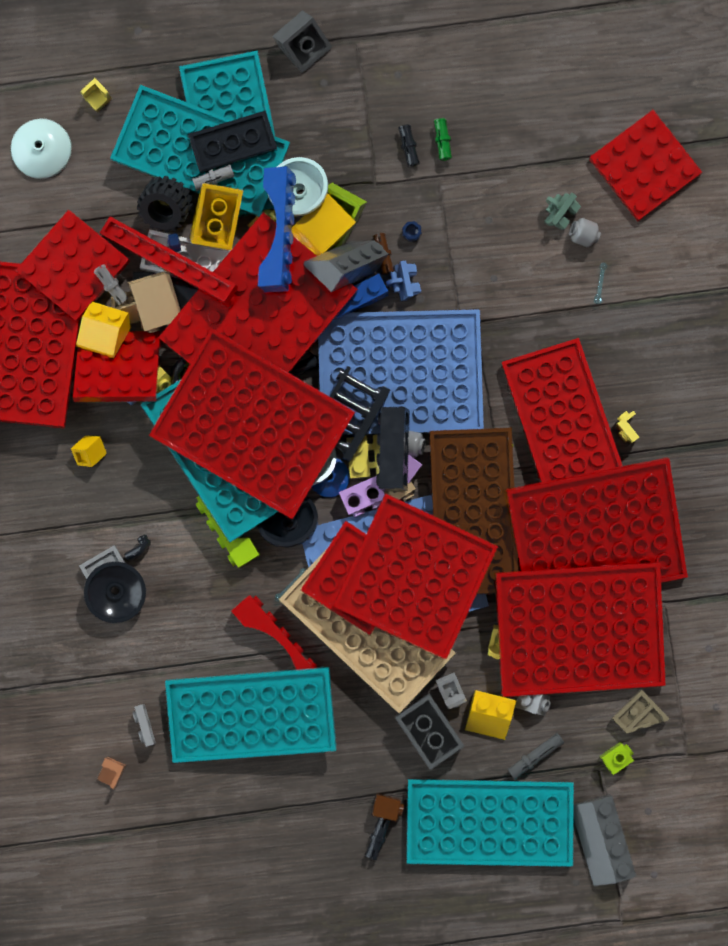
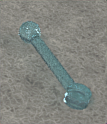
(598, 299)
(279, 595)

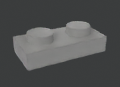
(108, 555)
(146, 734)

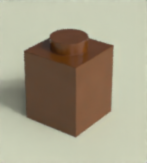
(387, 807)

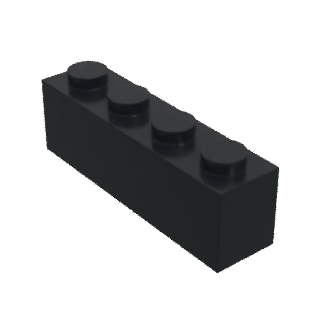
(393, 449)

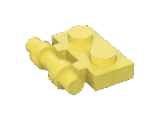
(360, 465)

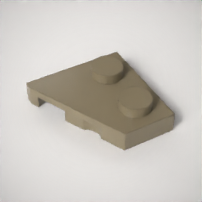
(639, 713)

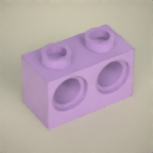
(360, 491)

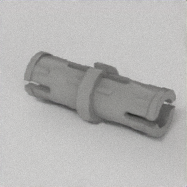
(213, 177)
(110, 284)

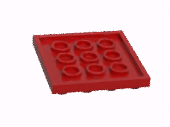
(645, 165)
(66, 262)
(126, 377)
(332, 571)

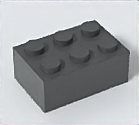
(429, 731)

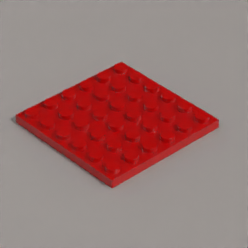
(415, 576)

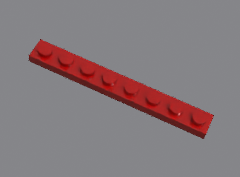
(169, 260)

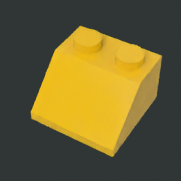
(103, 329)
(490, 714)

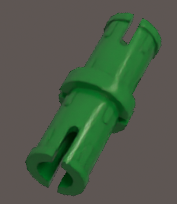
(443, 139)

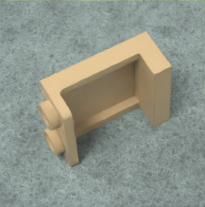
(155, 300)

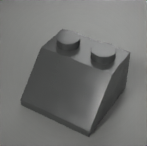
(302, 41)

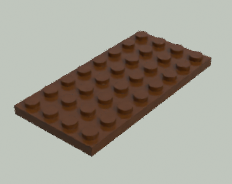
(470, 490)

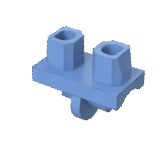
(401, 280)

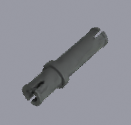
(529, 760)

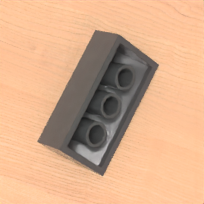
(347, 263)
(603, 841)

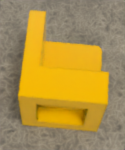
(88, 451)

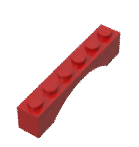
(252, 615)

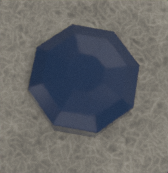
(411, 231)
(174, 243)

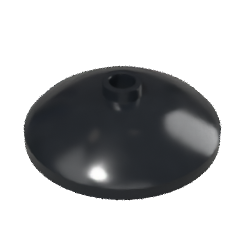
(304, 524)
(110, 606)

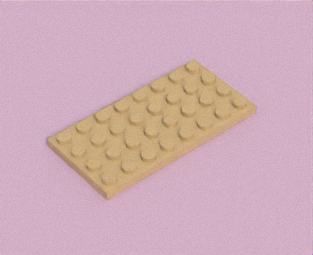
(382, 660)

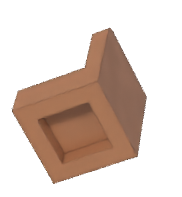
(111, 772)

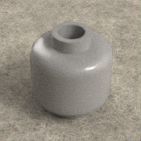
(584, 232)
(416, 444)

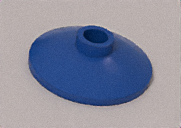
(338, 483)

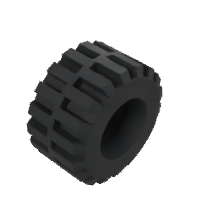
(158, 215)

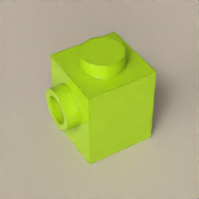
(617, 757)

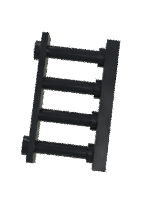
(368, 413)

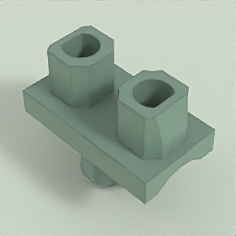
(558, 207)

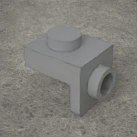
(451, 691)
(536, 704)

